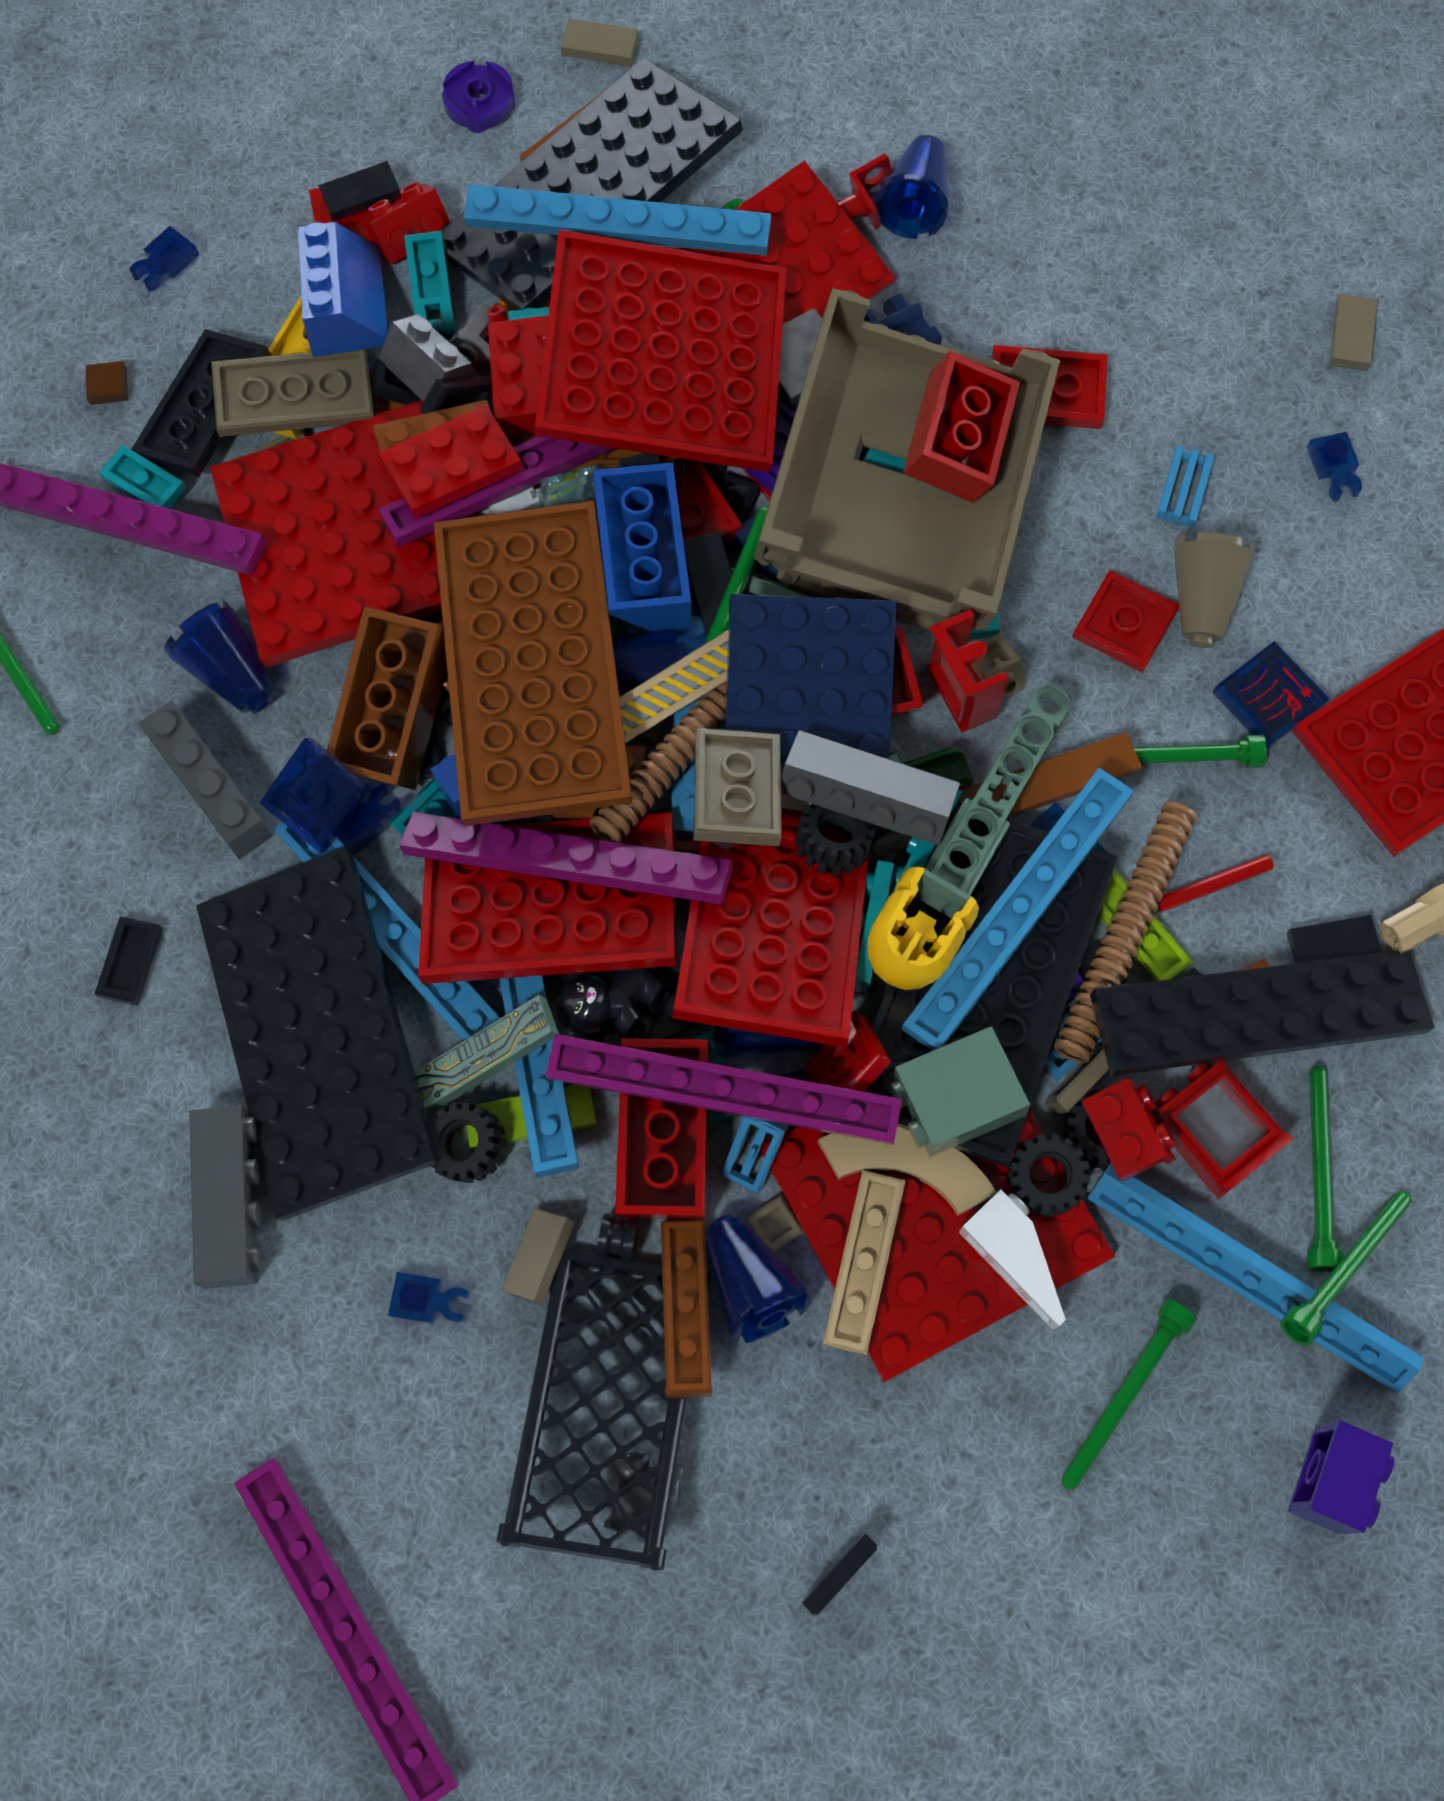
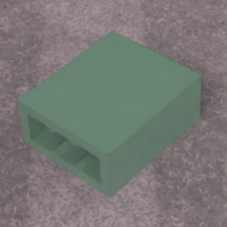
(959, 1092)

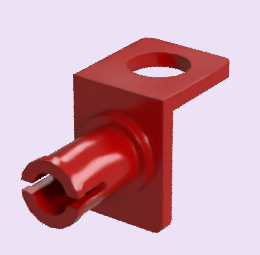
(859, 201)

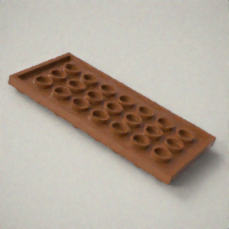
(530, 664)

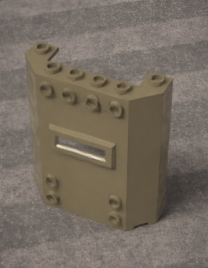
(876, 532)

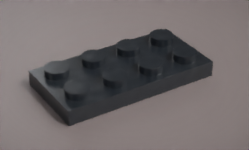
(184, 425)

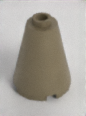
(1209, 583)

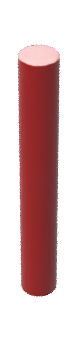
(1215, 883)

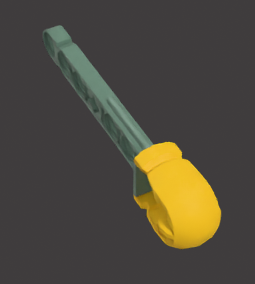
(946, 887)

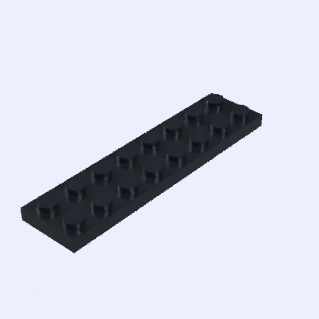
(1260, 1012)

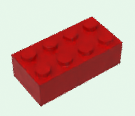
(663, 1147)

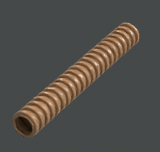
(662, 767)
(1127, 926)

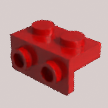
(413, 212)
(1129, 1128)

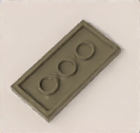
(291, 392)

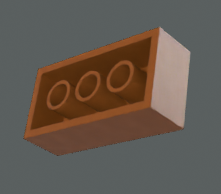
(390, 697)

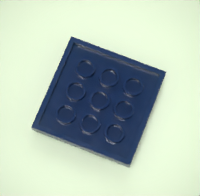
(811, 669)

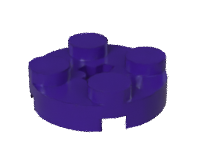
(483, 112)

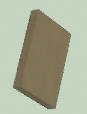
(737, 787)

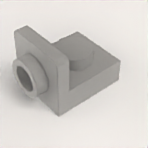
(471, 335)

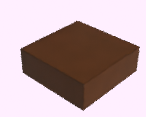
(106, 382)

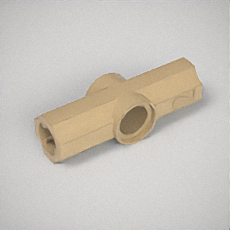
(1416, 922)

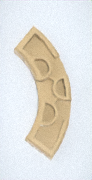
(948, 1172)

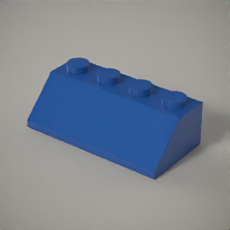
(341, 290)
(643, 546)

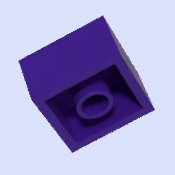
(1342, 1478)

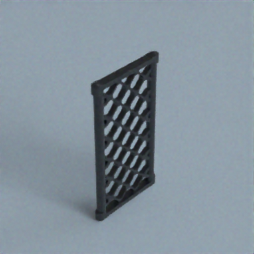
(511, 1531)

